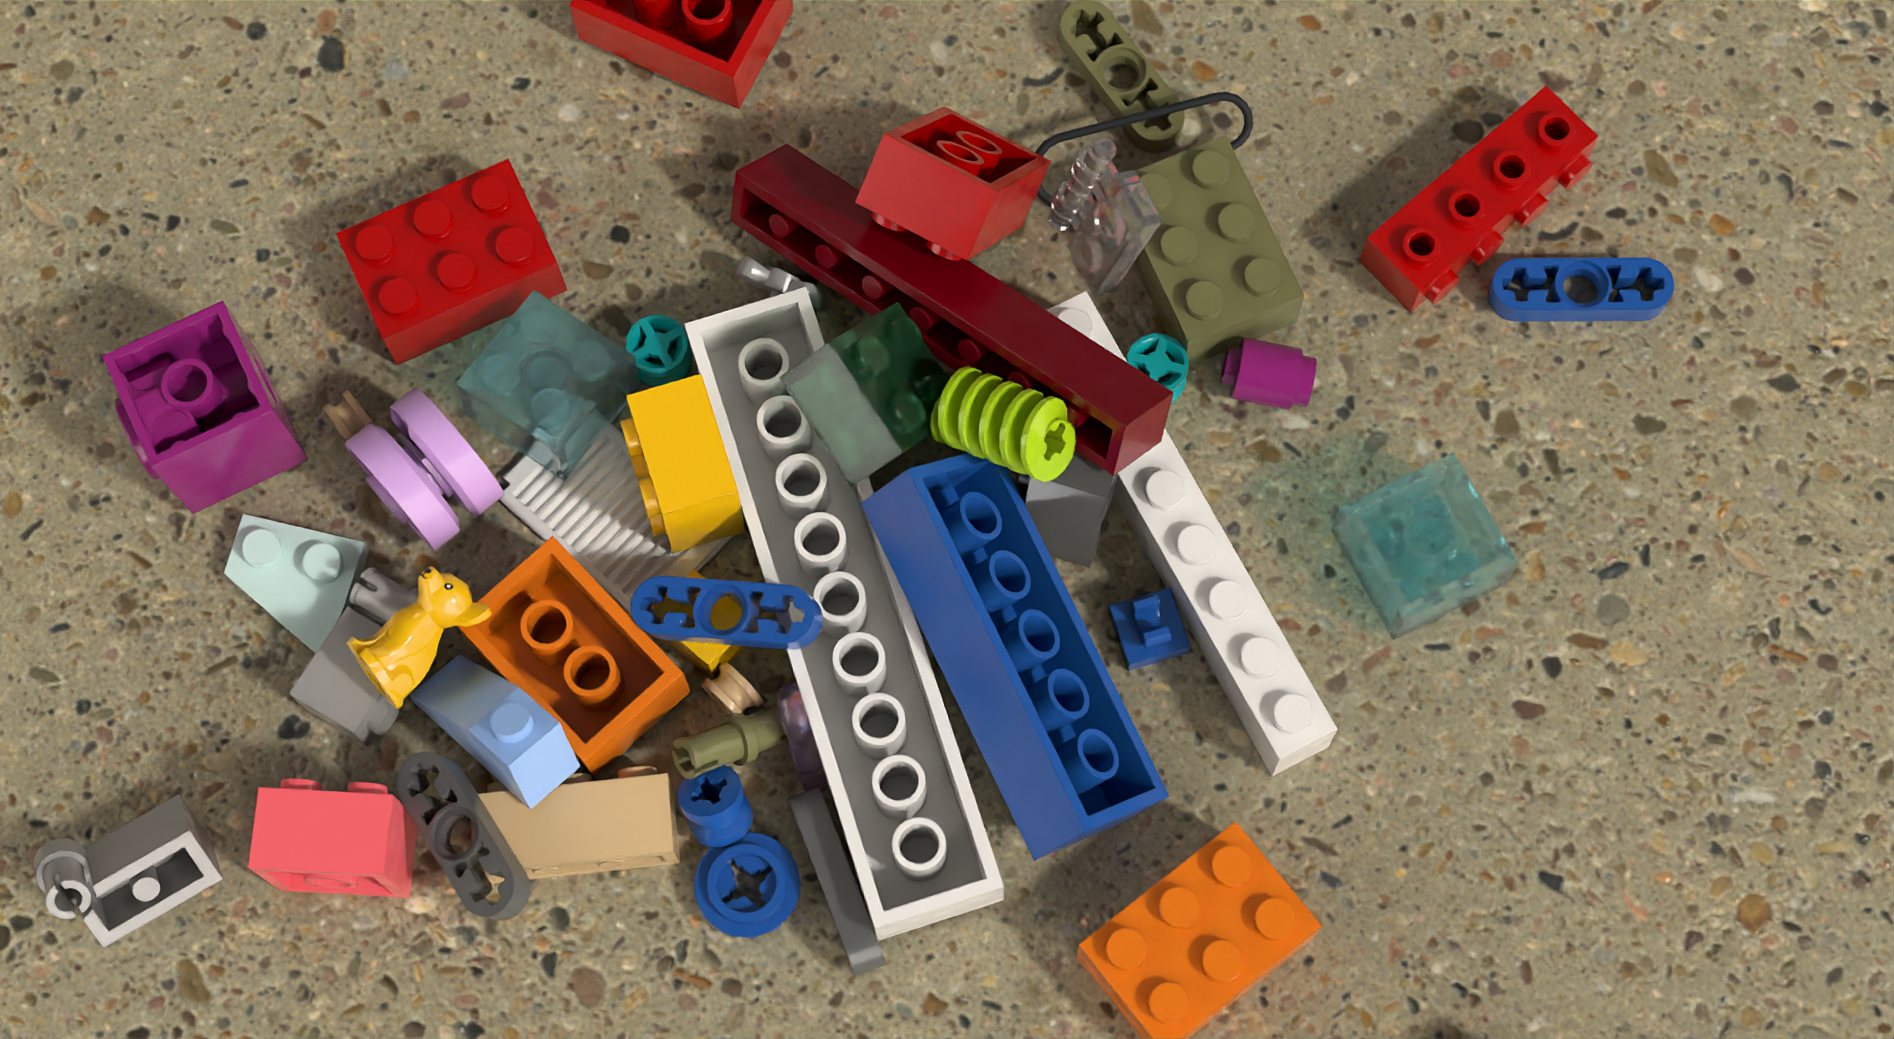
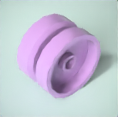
(430, 464)

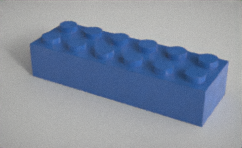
(1014, 651)

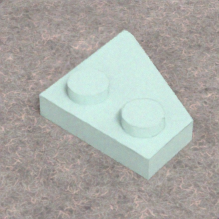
(296, 574)

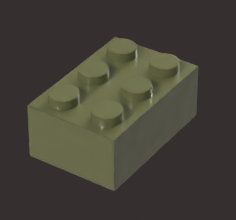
(1214, 255)

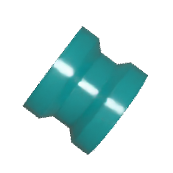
(654, 338)
(1159, 356)

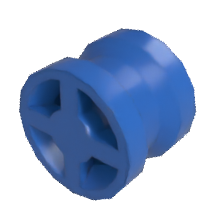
(714, 822)

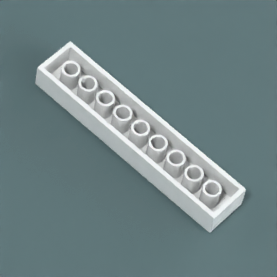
(867, 671)

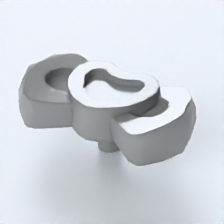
(776, 281)

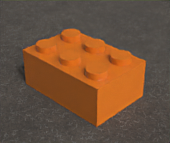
(576, 655)
(1198, 939)

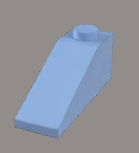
(499, 728)

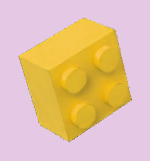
(689, 475)

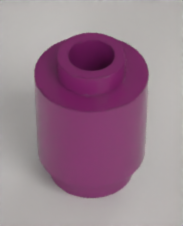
(1269, 374)

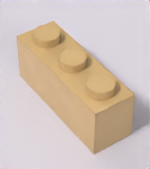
(589, 824)

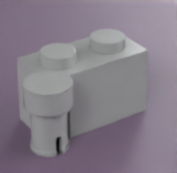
(334, 682)
(129, 872)

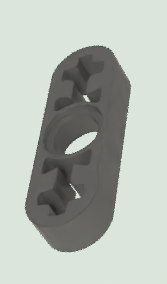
(488, 848)
(837, 881)

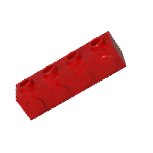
(1478, 200)

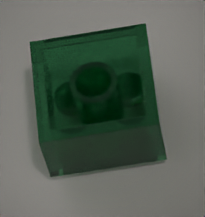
(869, 392)

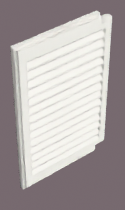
(601, 519)

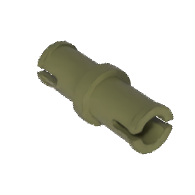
(733, 741)

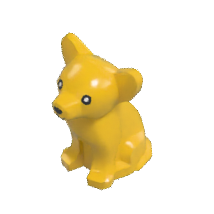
(408, 642)

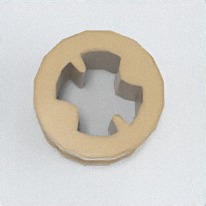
(347, 416)
(732, 691)

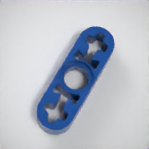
(1625, 306)
(679, 625)

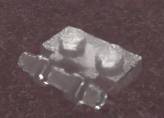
(1112, 228)

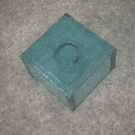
(548, 384)
(1423, 546)

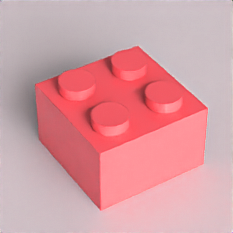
(333, 840)

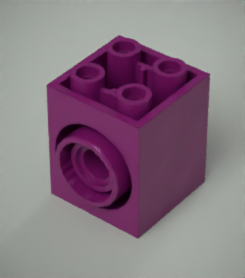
(202, 408)

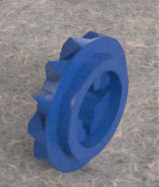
(716, 882)

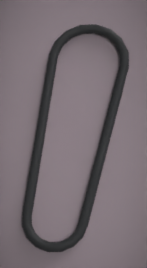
(1149, 114)

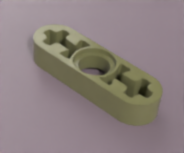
(1119, 49)

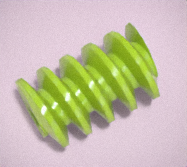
(1004, 424)

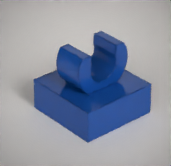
(1149, 629)

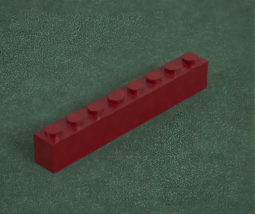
(955, 304)

